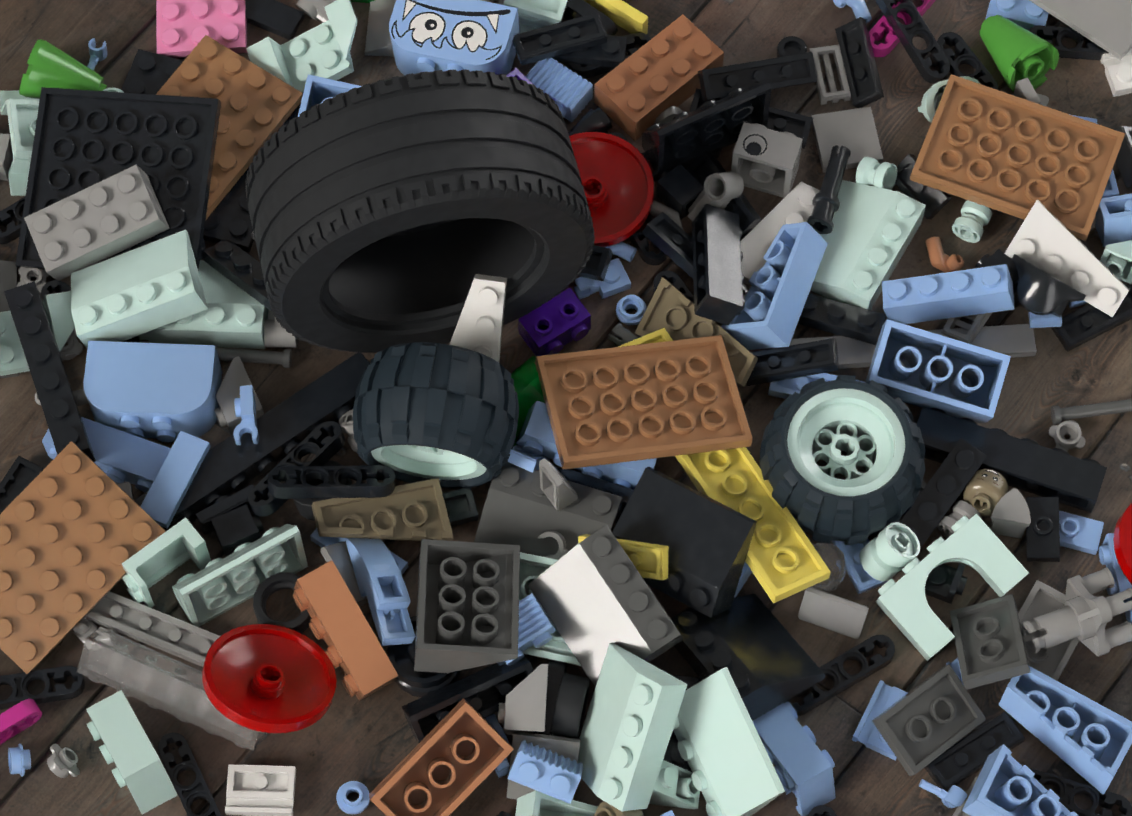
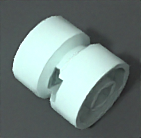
(889, 551)

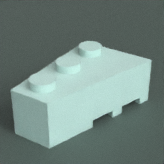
(131, 751)

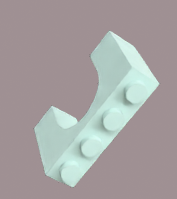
(970, 544)

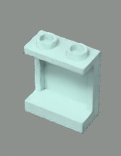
(162, 558)

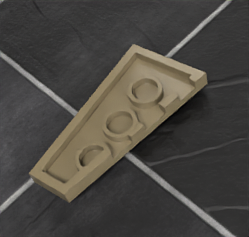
(676, 314)
(409, 513)

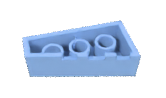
(779, 289)
(538, 439)
(1071, 725)
(797, 758)
(1011, 790)

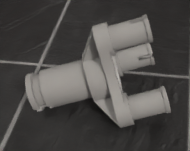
(1084, 616)

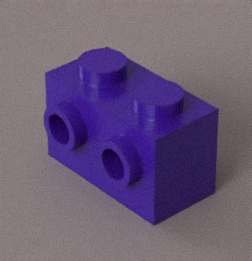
(555, 324)

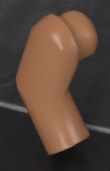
(940, 259)

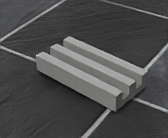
(833, 95)

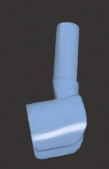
(96, 54)
(951, 799)

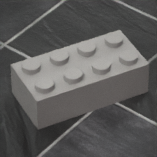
(96, 223)

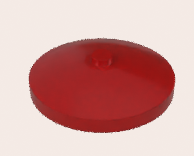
(614, 183)
(269, 678)

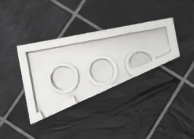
(792, 209)
(1060, 254)
(482, 317)

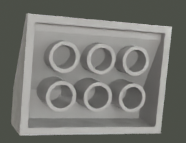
(1100, 21)

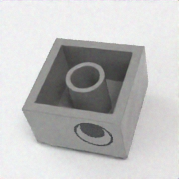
(767, 159)

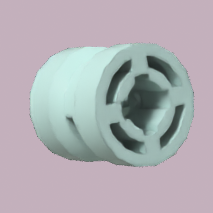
(876, 174)
(970, 224)

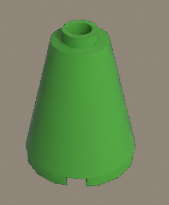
(1018, 51)
(56, 69)

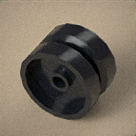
(416, 682)

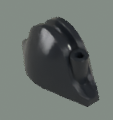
(1041, 292)

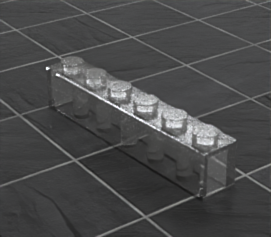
(159, 683)

